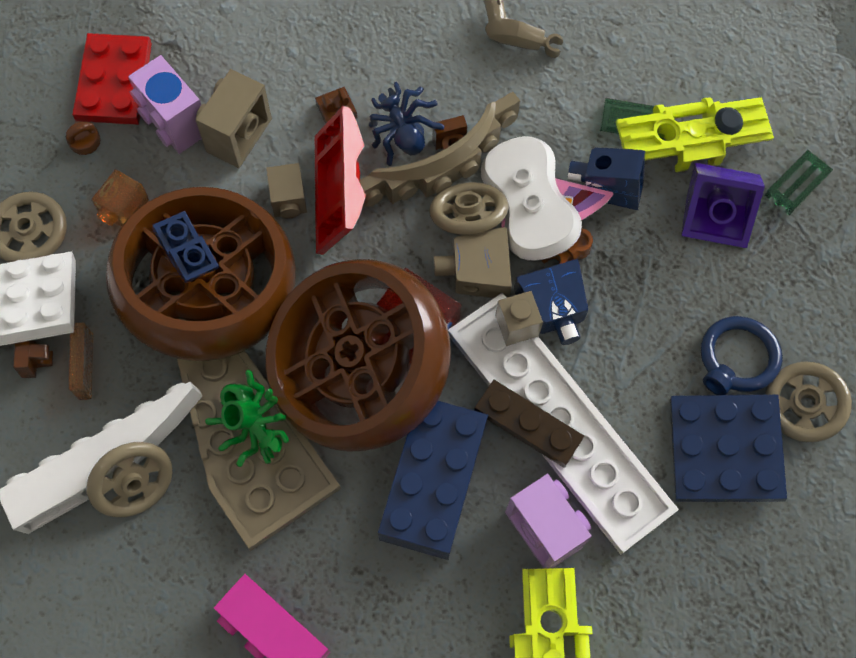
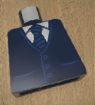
(613, 171)
(559, 298)

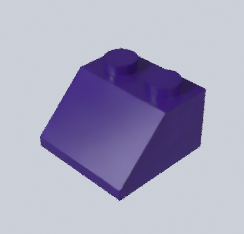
(722, 205)

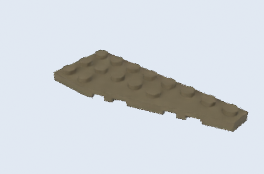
(258, 495)

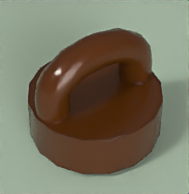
(83, 138)

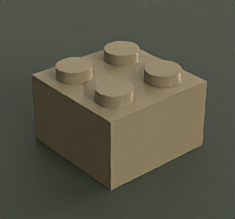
(234, 118)

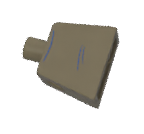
(478, 264)

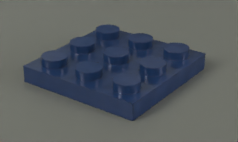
(727, 448)

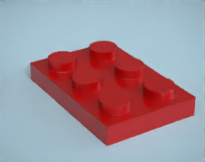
(104, 80)

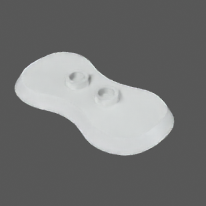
(538, 215)

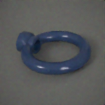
(721, 377)

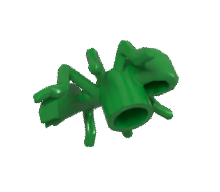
(244, 412)

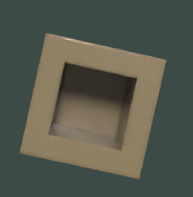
(286, 190)
(518, 318)

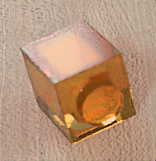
(119, 198)

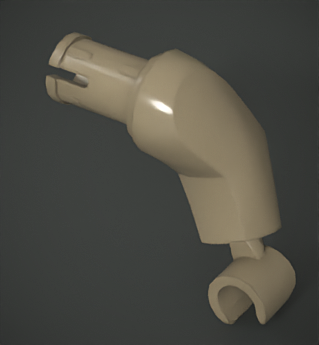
(516, 32)

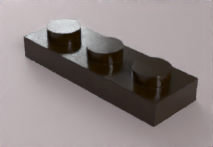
(529, 423)

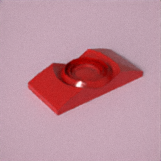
(337, 179)

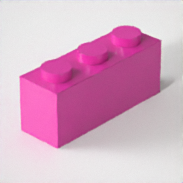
(265, 624)

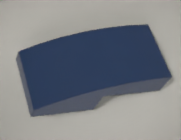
(185, 247)

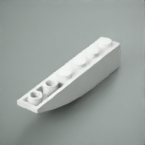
(62, 479)

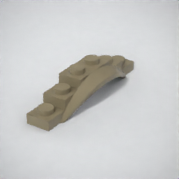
(447, 166)

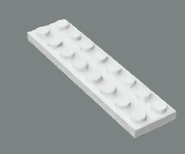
(603, 469)

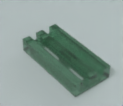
(783, 199)

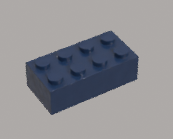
(433, 481)

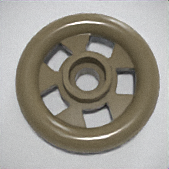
(468, 208)
(53, 230)
(828, 382)
(129, 479)

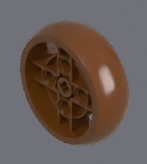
(216, 323)
(310, 338)

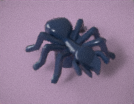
(404, 128)

